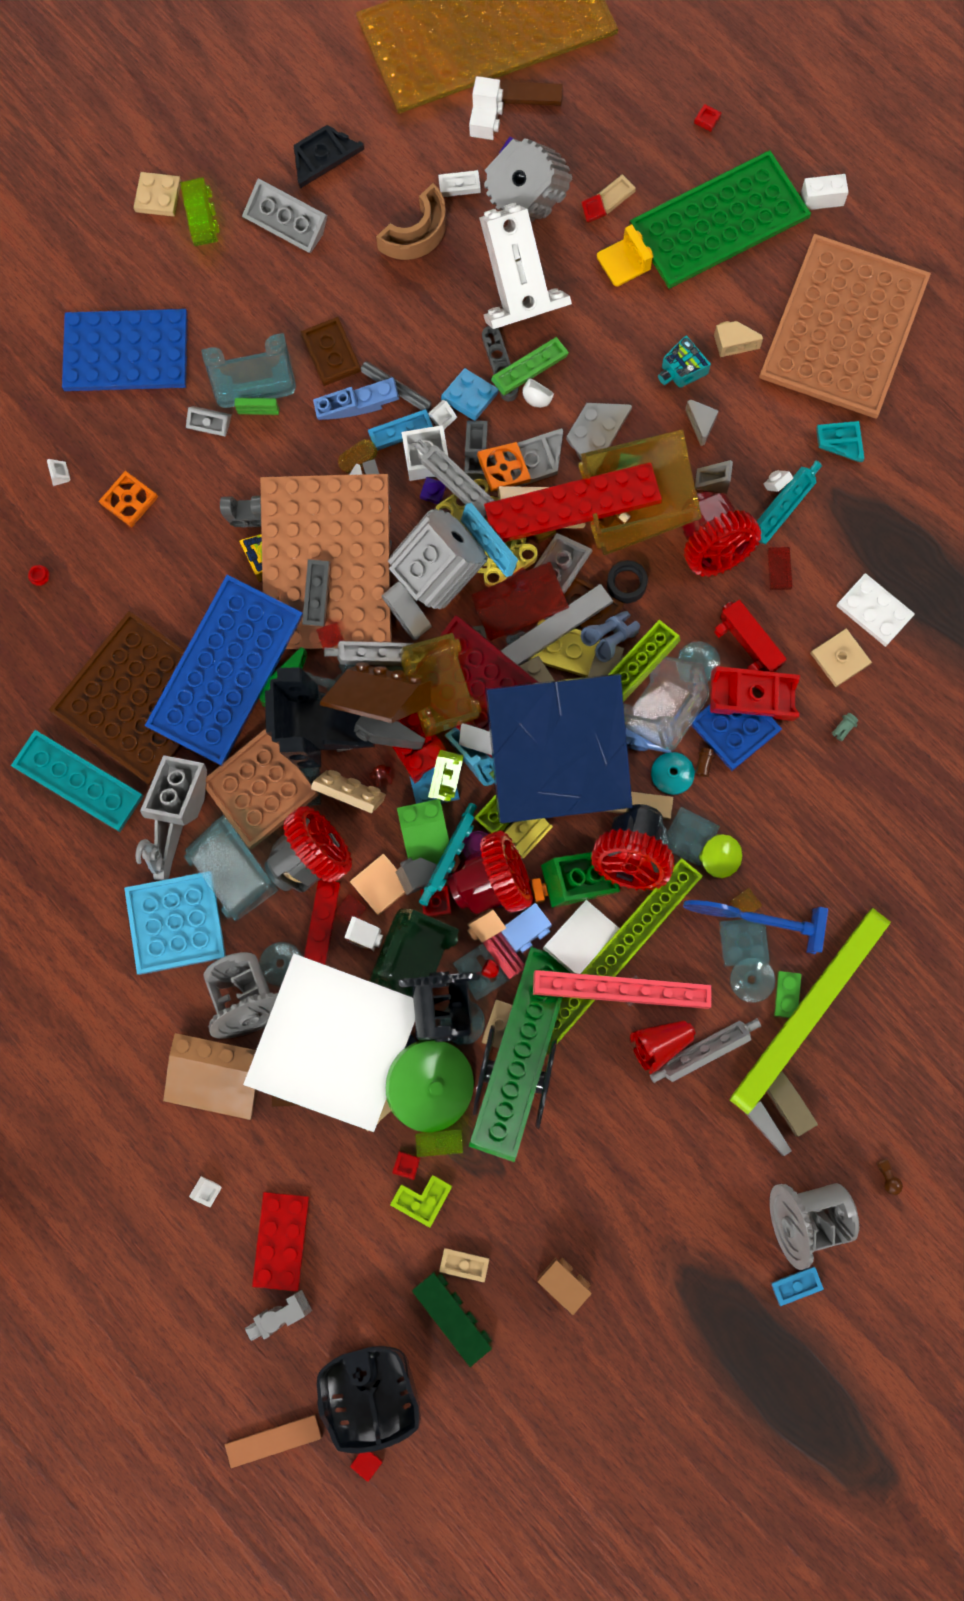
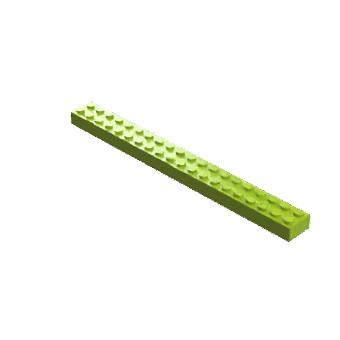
(633, 670)
(629, 940)

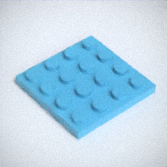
(174, 923)

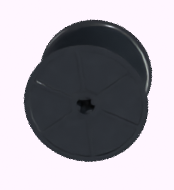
(487, 1066)

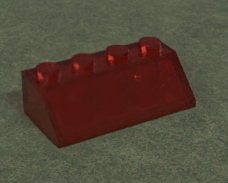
(520, 601)

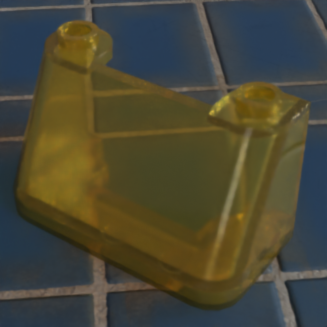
(450, 698)

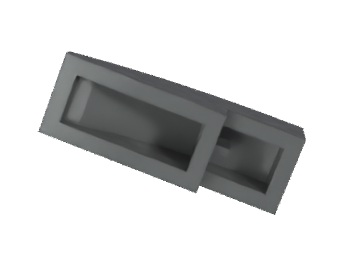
(475, 441)

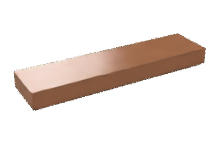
(273, 1441)

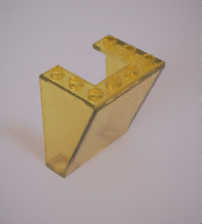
(674, 479)

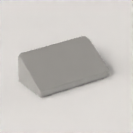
(208, 420)
(475, 738)

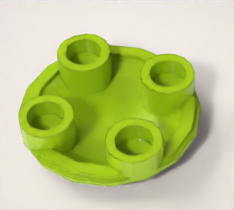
(721, 856)

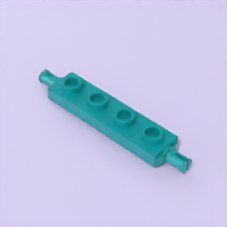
(787, 501)
(446, 862)

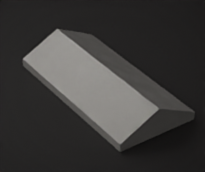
(285, 216)
(566, 558)

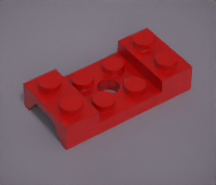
(733, 693)
(418, 761)

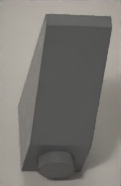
(387, 733)

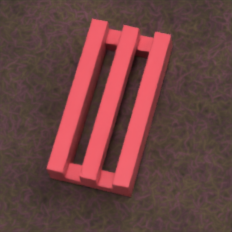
(504, 955)

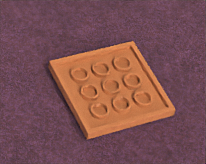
(259, 789)

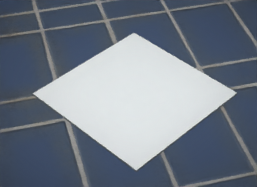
(331, 1042)

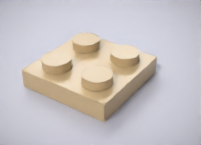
(157, 194)

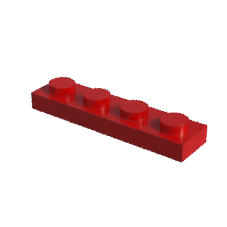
(322, 921)

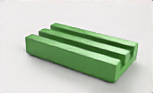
(257, 406)

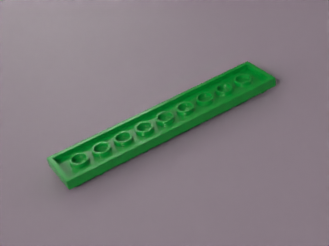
(517, 1063)

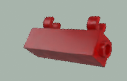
(751, 636)

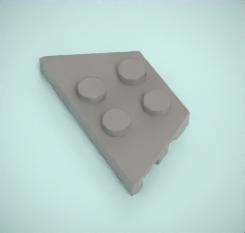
(597, 426)
(539, 454)

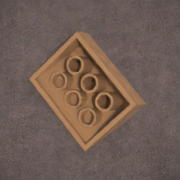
(210, 1076)

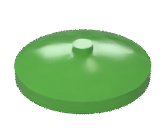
(429, 1085)

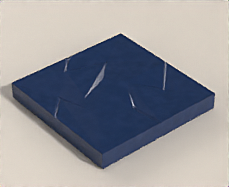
(559, 748)

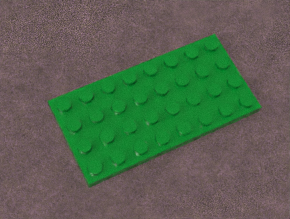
(720, 219)

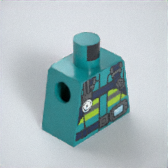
(684, 364)

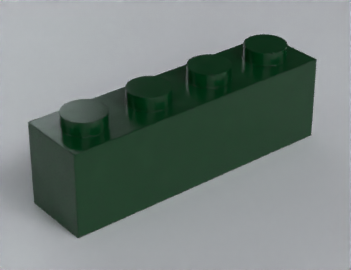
(452, 1318)

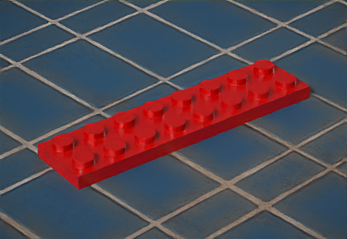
(574, 502)

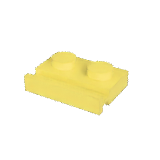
(527, 834)

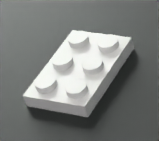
(875, 609)

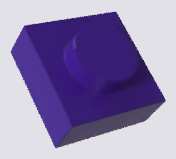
(432, 491)

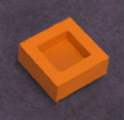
(539, 890)

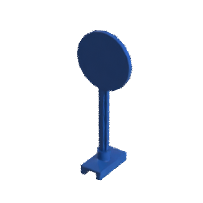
(814, 929)

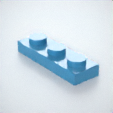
(391, 432)

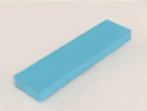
(489, 540)

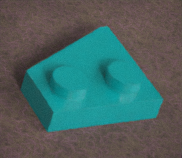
(841, 439)

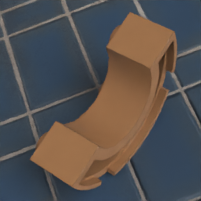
(420, 238)

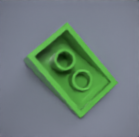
(424, 830)

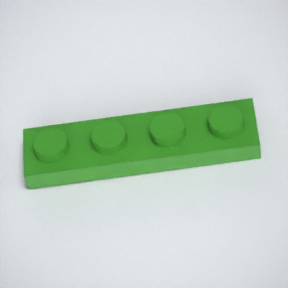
(529, 366)

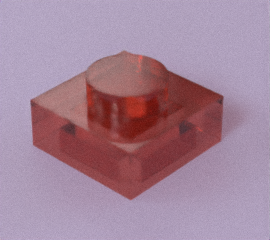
(330, 635)

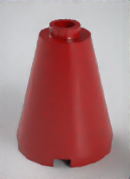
(661, 1043)

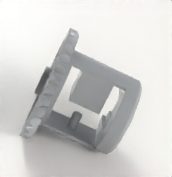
(256, 1001)
(812, 1220)

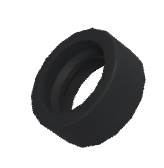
(627, 566)

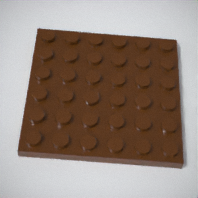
(118, 693)

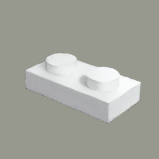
(459, 183)

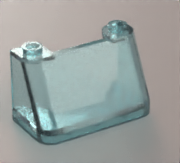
(251, 376)
(230, 869)

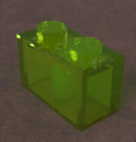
(439, 1143)

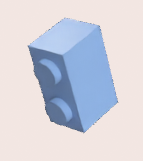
(526, 928)

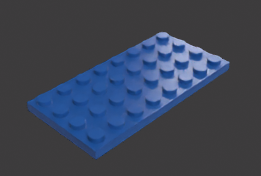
(224, 670)

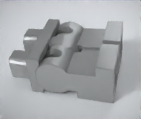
(270, 1321)

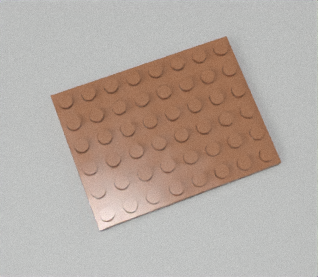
(845, 326)
(337, 522)

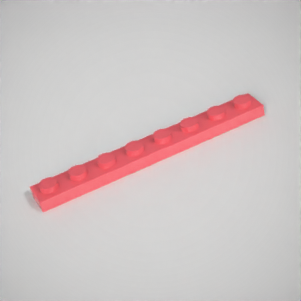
(621, 989)

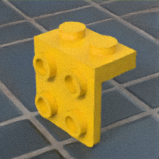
(626, 258)

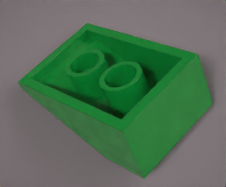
(575, 880)

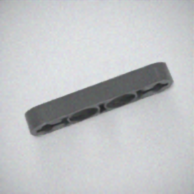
(499, 363)

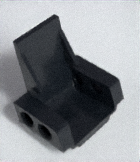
(302, 724)

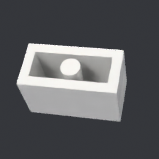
(824, 191)

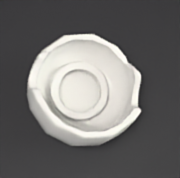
(537, 394)

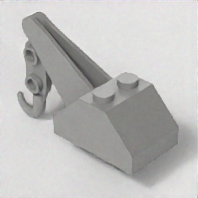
(173, 800)

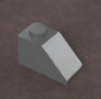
(415, 874)

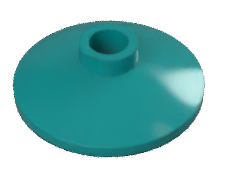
(670, 783)

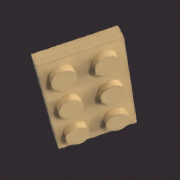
(349, 791)

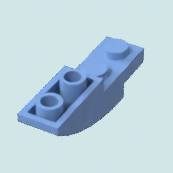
(356, 402)

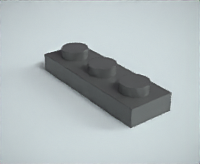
(316, 592)

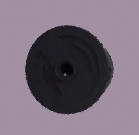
(425, 1001)

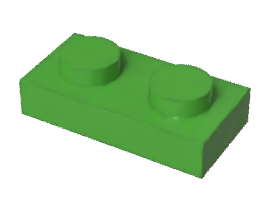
(787, 994)

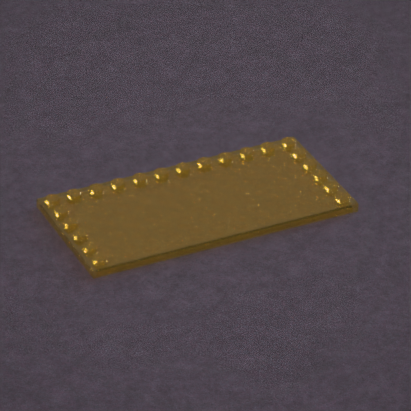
(443, 44)

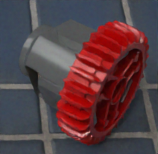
(307, 852)

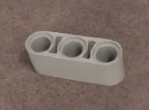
(406, 611)

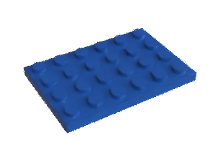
(125, 350)

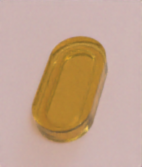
(359, 453)

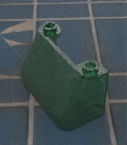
(412, 949)

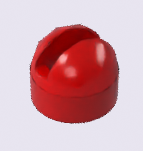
(490, 969)

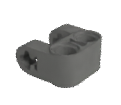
(242, 512)

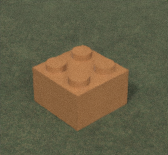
(564, 1285)

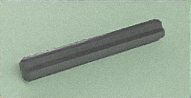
(403, 391)

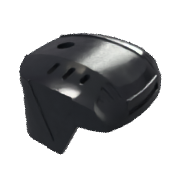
(370, 1402)

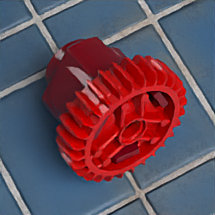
(720, 537)
(492, 877)

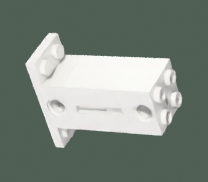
(517, 268)

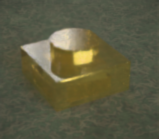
(746, 902)

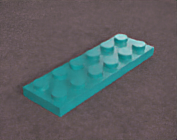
(77, 780)

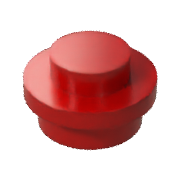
(38, 575)

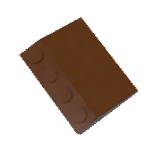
(378, 693)

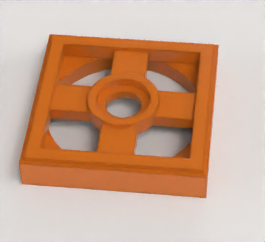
(512, 465)
(127, 478)

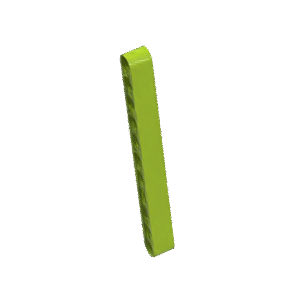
(809, 1011)

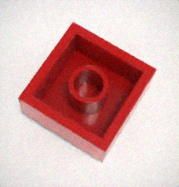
(438, 904)

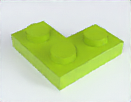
(425, 1206)

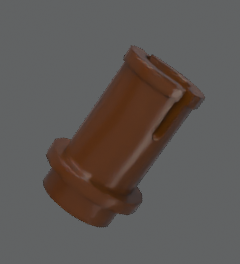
(704, 763)

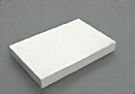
(581, 938)

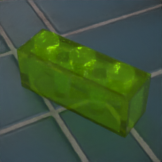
(200, 211)

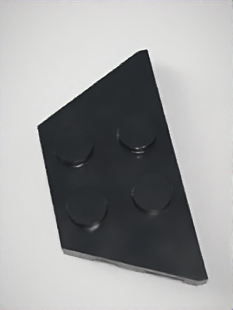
(322, 153)

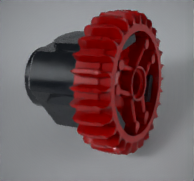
(635, 850)

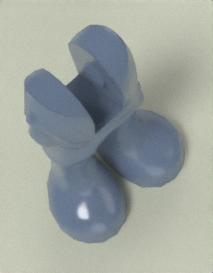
(606, 647)

